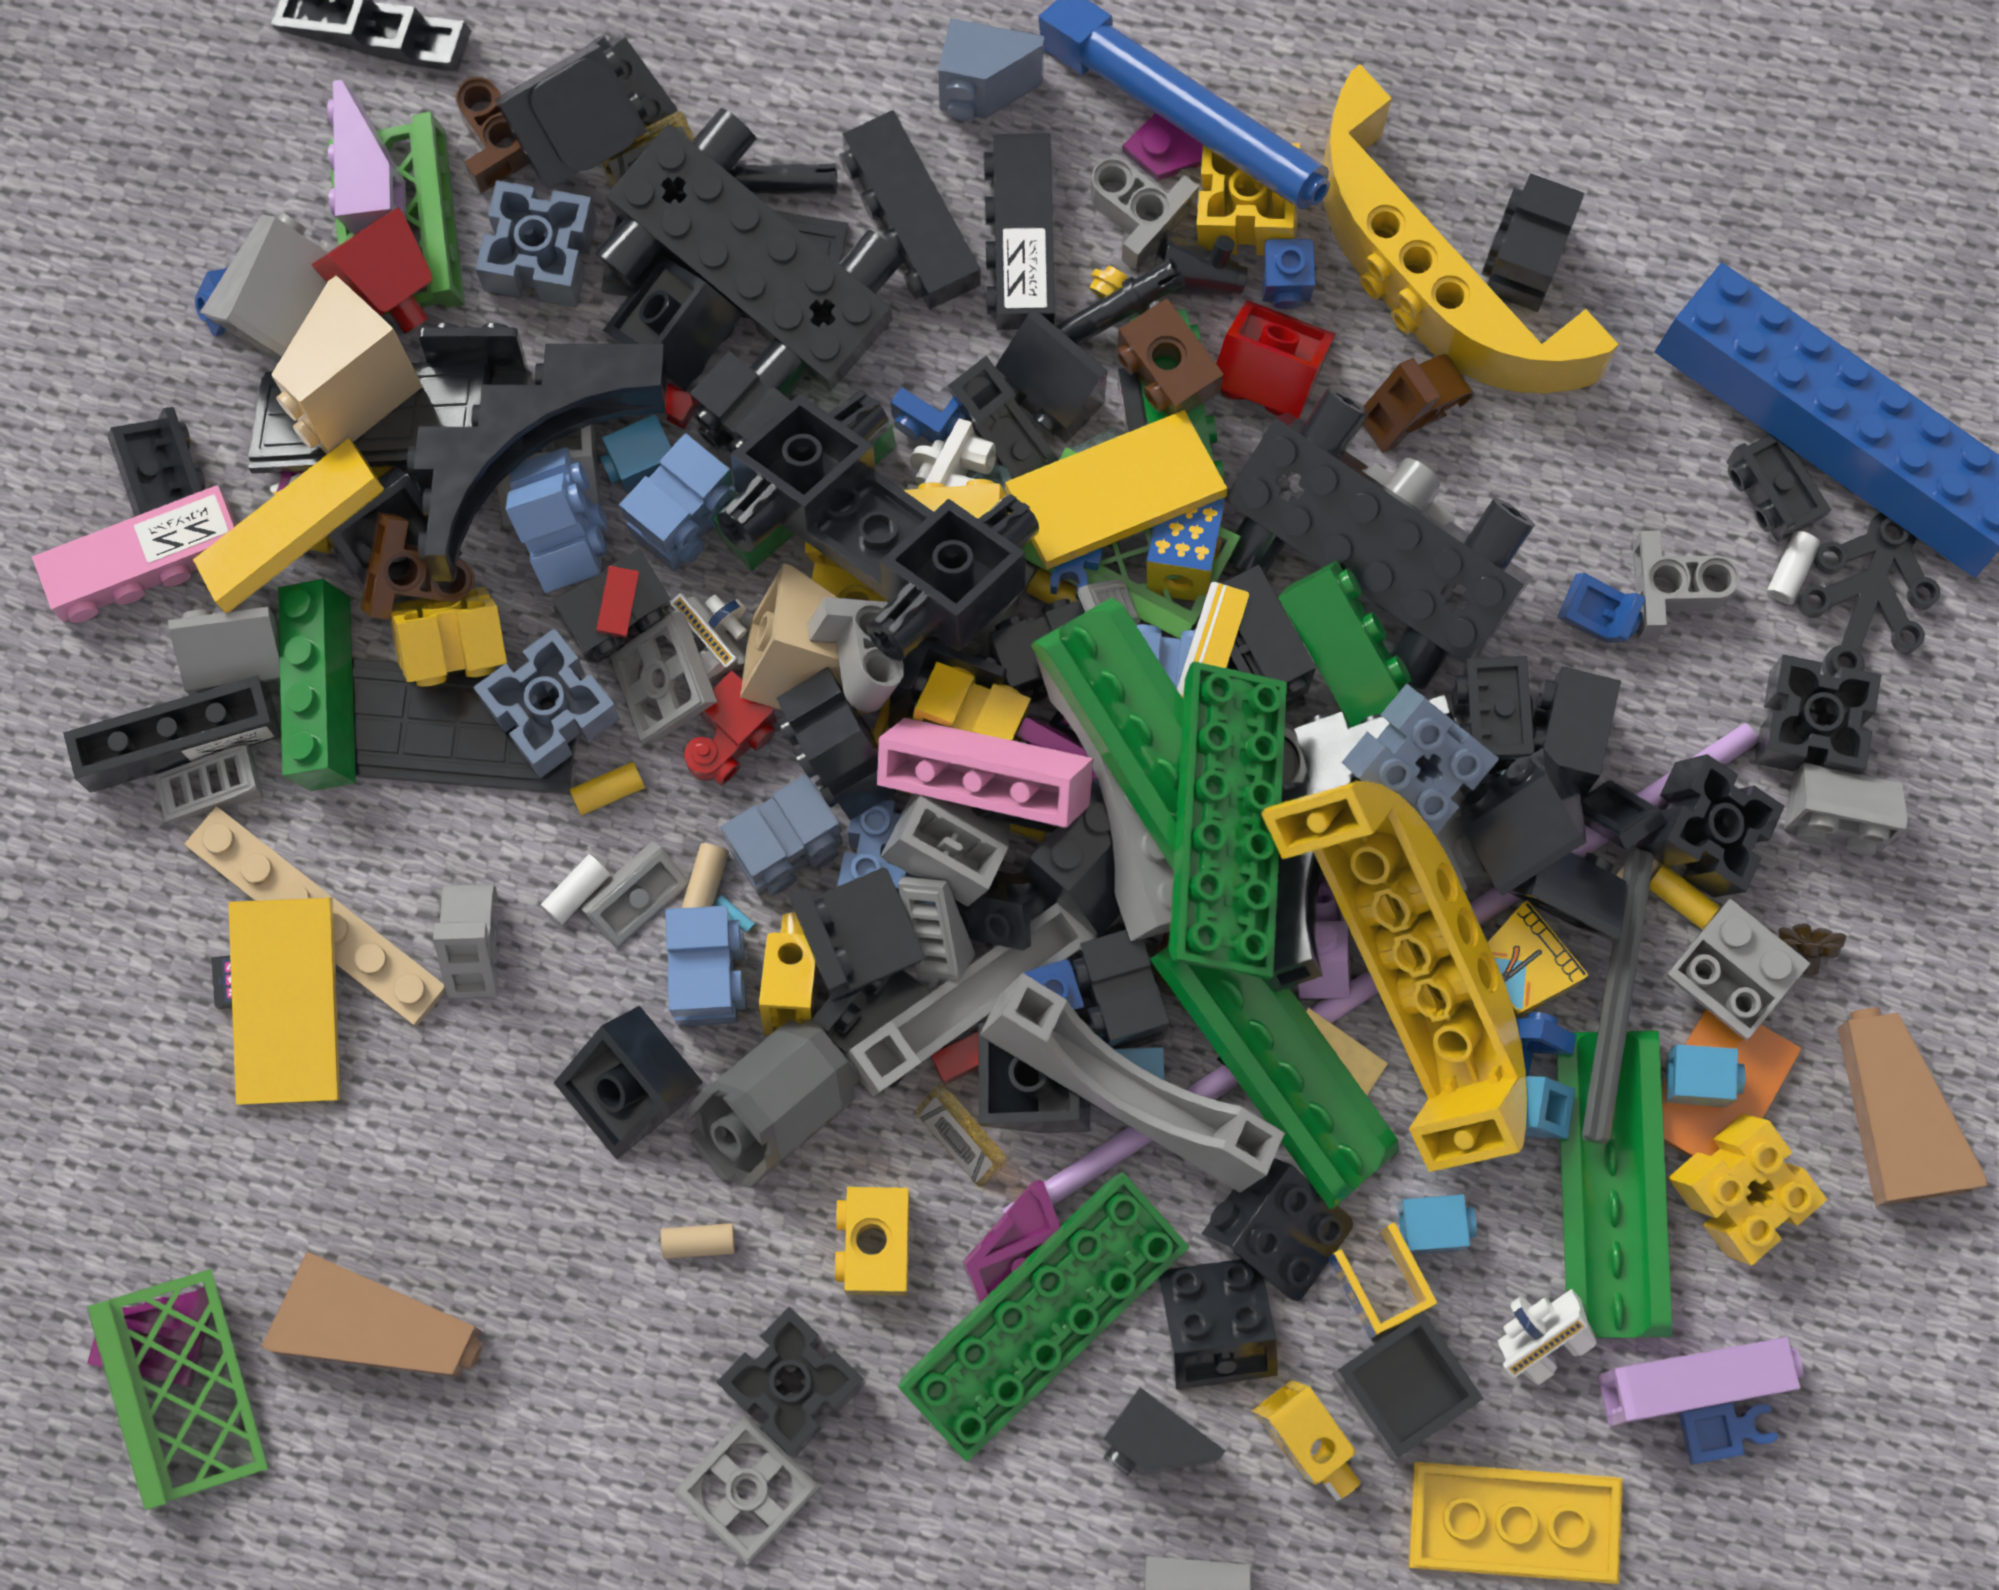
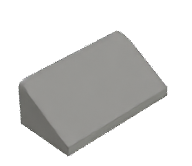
(634, 894)

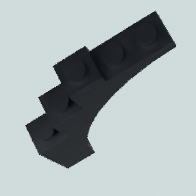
(571, 391)
(1324, 745)

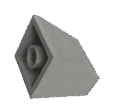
(269, 285)

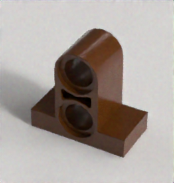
(487, 129)
(1413, 399)
(417, 582)

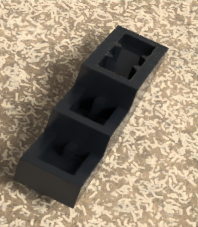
(377, 30)

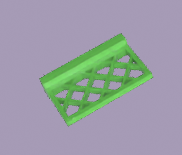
(432, 203)
(1149, 605)
(131, 1399)

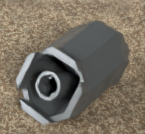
(771, 1102)

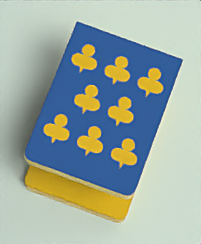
(1186, 549)
(1410, 1272)

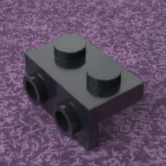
(155, 461)
(1777, 486)
(1005, 910)

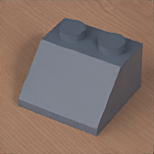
(987, 68)

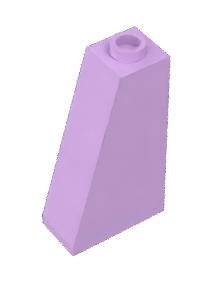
(1700, 1380)

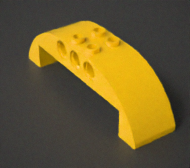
(1428, 280)
(1424, 962)

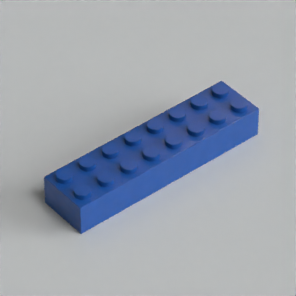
(1840, 416)

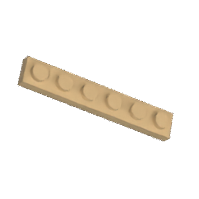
(358, 947)

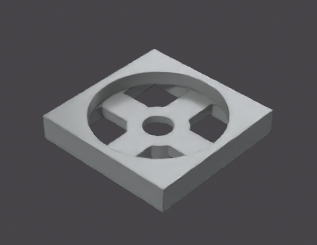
(686, 661)
(764, 1470)

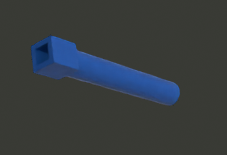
(1086, 41)

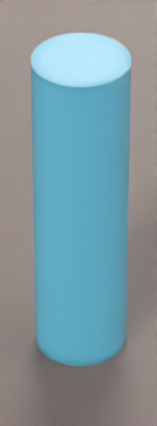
(745, 923)

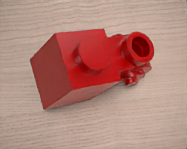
(738, 727)

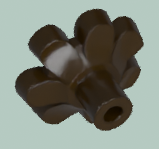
(1812, 944)

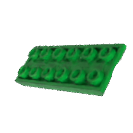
(1124, 709)
(1222, 844)
(1287, 1074)
(1618, 1196)
(1042, 1316)

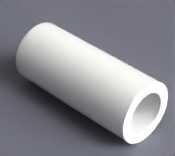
(1793, 567)
(575, 889)

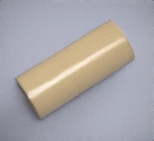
(705, 876)
(697, 1241)

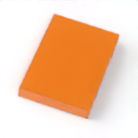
(1766, 1064)

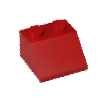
(1272, 359)

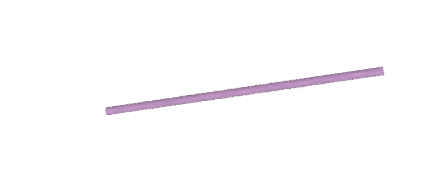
(1361, 989)

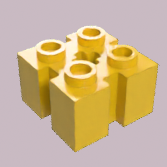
(1240, 207)
(447, 637)
(959, 703)
(1745, 1217)

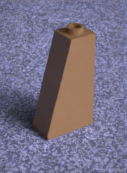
(1901, 1115)
(361, 1322)

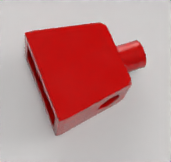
(382, 268)

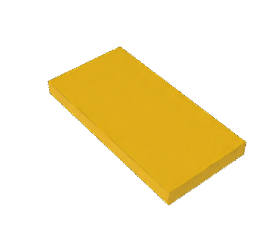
(1118, 488)
(287, 525)
(284, 1000)
(1515, 1522)

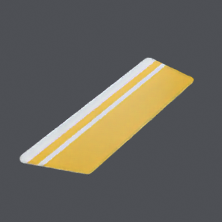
(1216, 628)

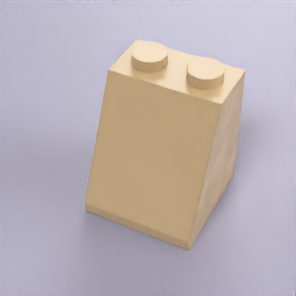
(342, 370)
(779, 640)

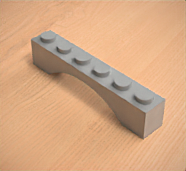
(1141, 869)
(962, 1002)
(1206, 1132)

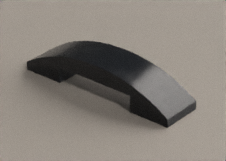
(997, 418)

